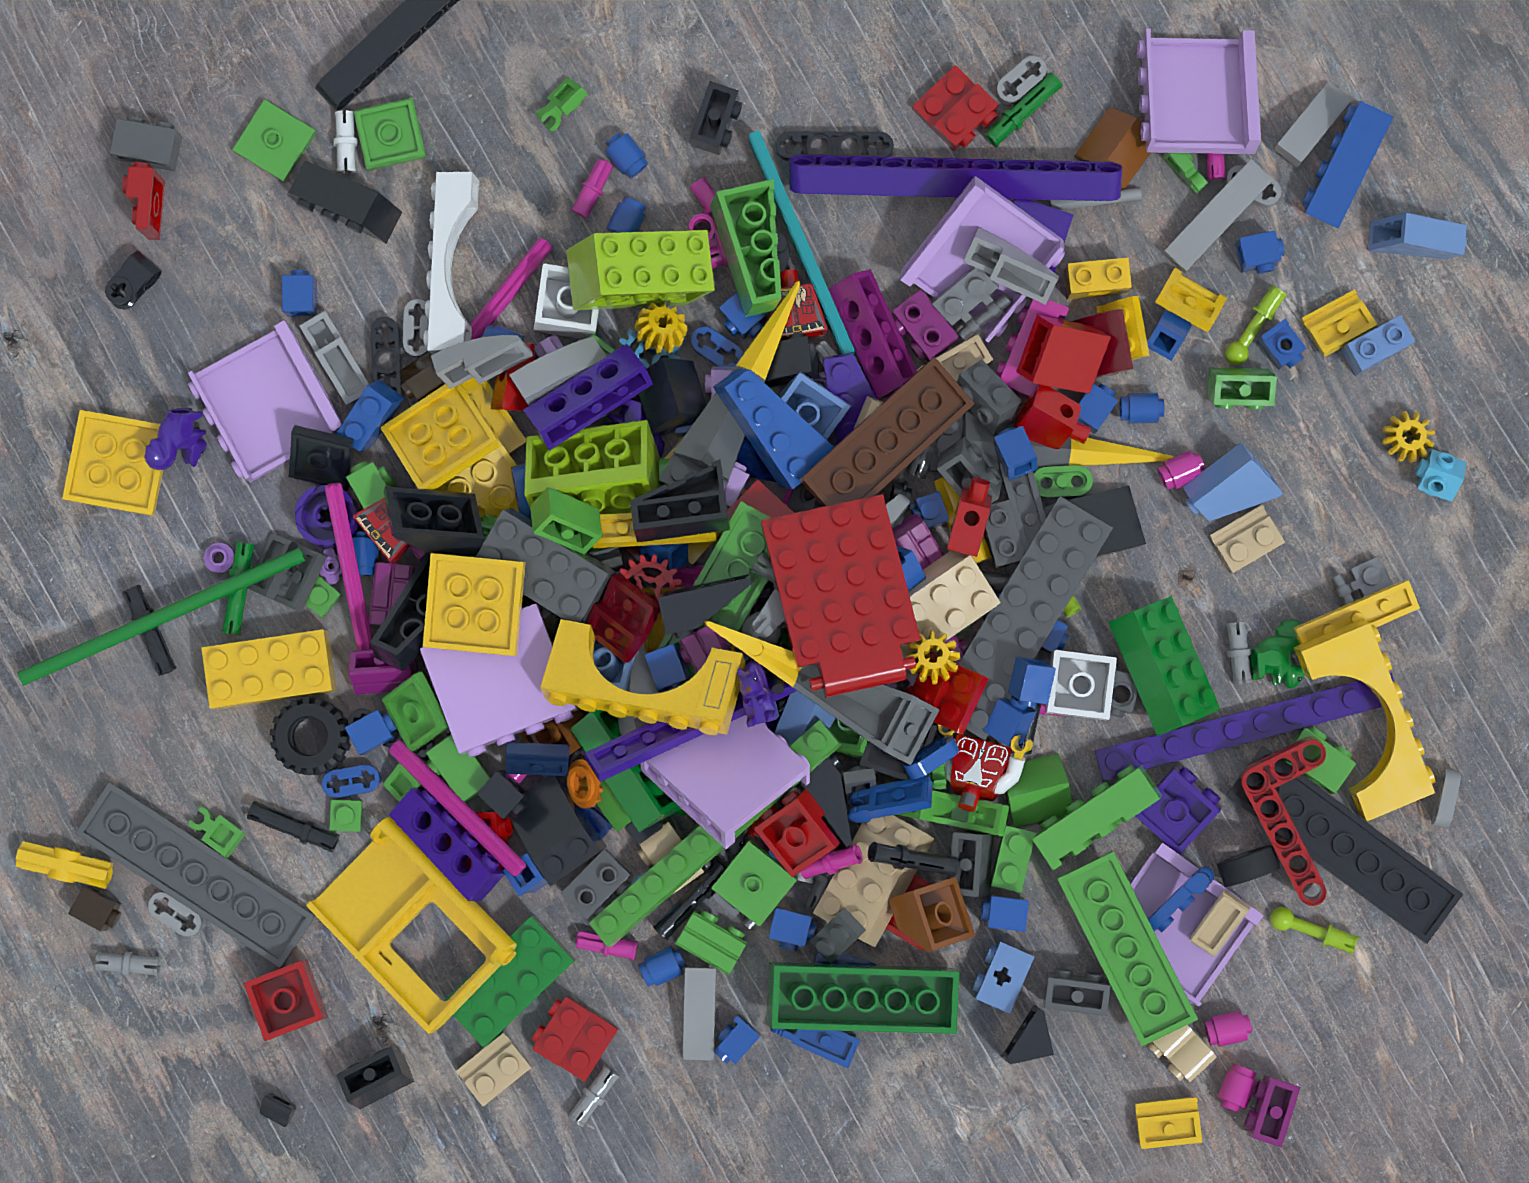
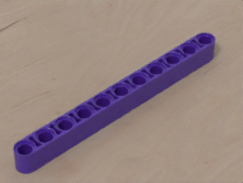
(952, 175)

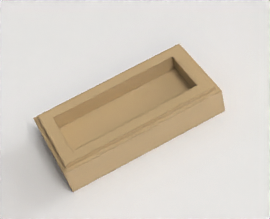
(1219, 923)

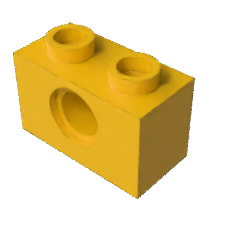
(1098, 278)

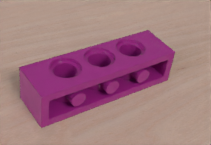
(873, 332)

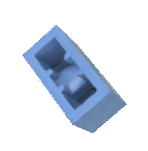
(1377, 345)
(1003, 994)

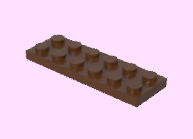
(889, 437)

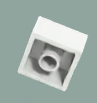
(555, 307)
(1081, 685)

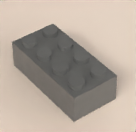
(554, 574)

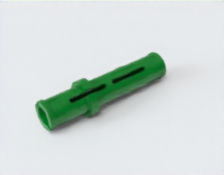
(1014, 118)
(236, 601)

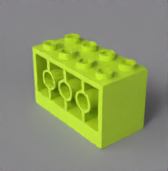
(640, 269)
(596, 466)

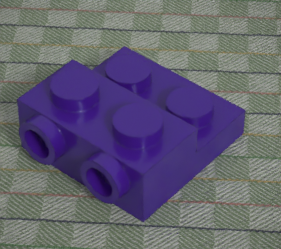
(1181, 810)

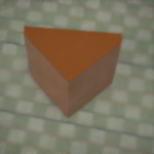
(1117, 141)

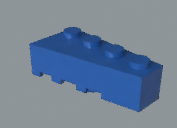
(1347, 164)
(772, 427)

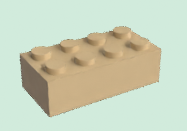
(950, 597)
(868, 886)

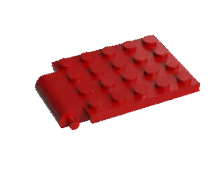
(843, 594)

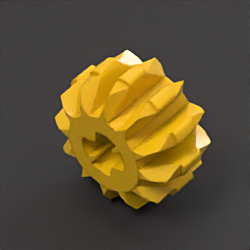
(660, 328)
(1418, 430)
(943, 663)

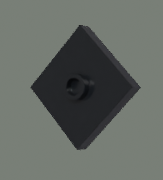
(320, 457)

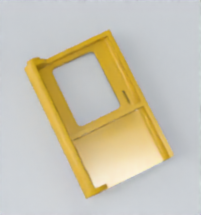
(381, 896)

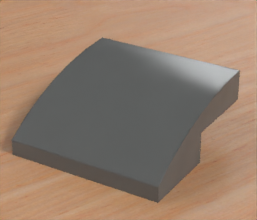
(291, 585)

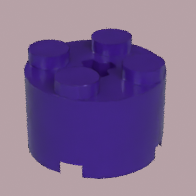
(310, 519)

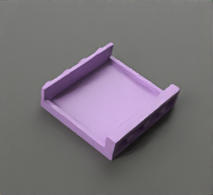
(1199, 94)
(942, 253)
(259, 399)
(494, 694)
(728, 776)
(1153, 885)

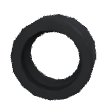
(1248, 865)

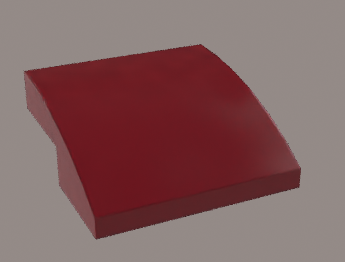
(1118, 354)
(623, 618)

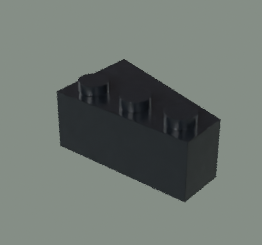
(345, 201)
(683, 508)

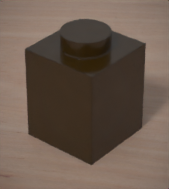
(420, 378)
(96, 909)

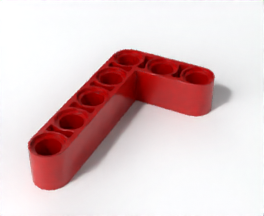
(1281, 817)

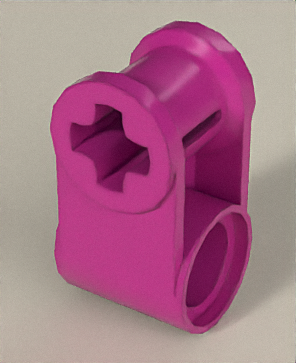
(715, 243)

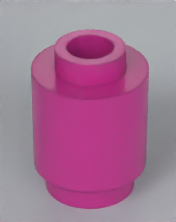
(1180, 470)
(1228, 1028)
(1237, 1088)

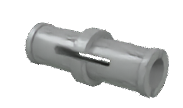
(1239, 652)
(128, 963)
(593, 1096)

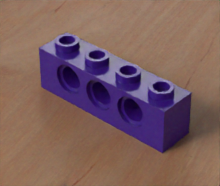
(588, 396)
(411, 817)

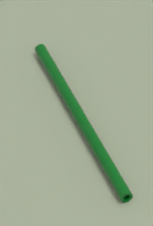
(161, 616)

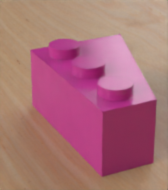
(1007, 371)

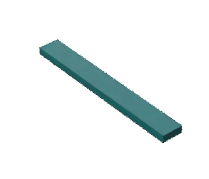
(801, 245)

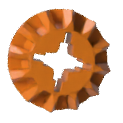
(577, 782)

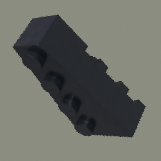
(402, 630)

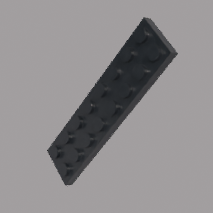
(1357, 853)

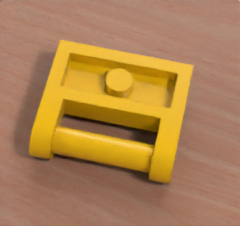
(1190, 301)

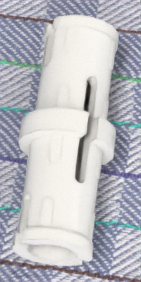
(345, 142)

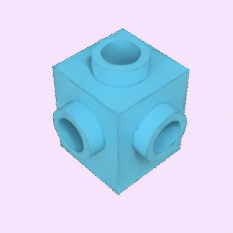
(1440, 475)

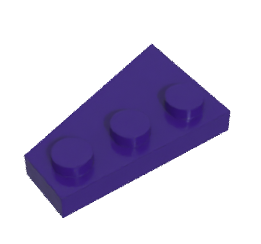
(849, 383)

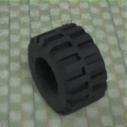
(285, 729)

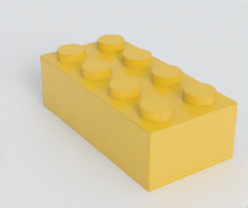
(269, 669)

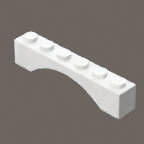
(454, 205)

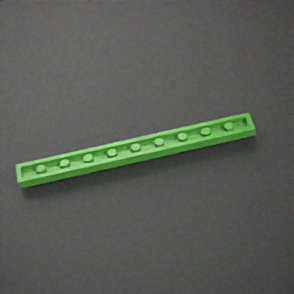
(692, 854)

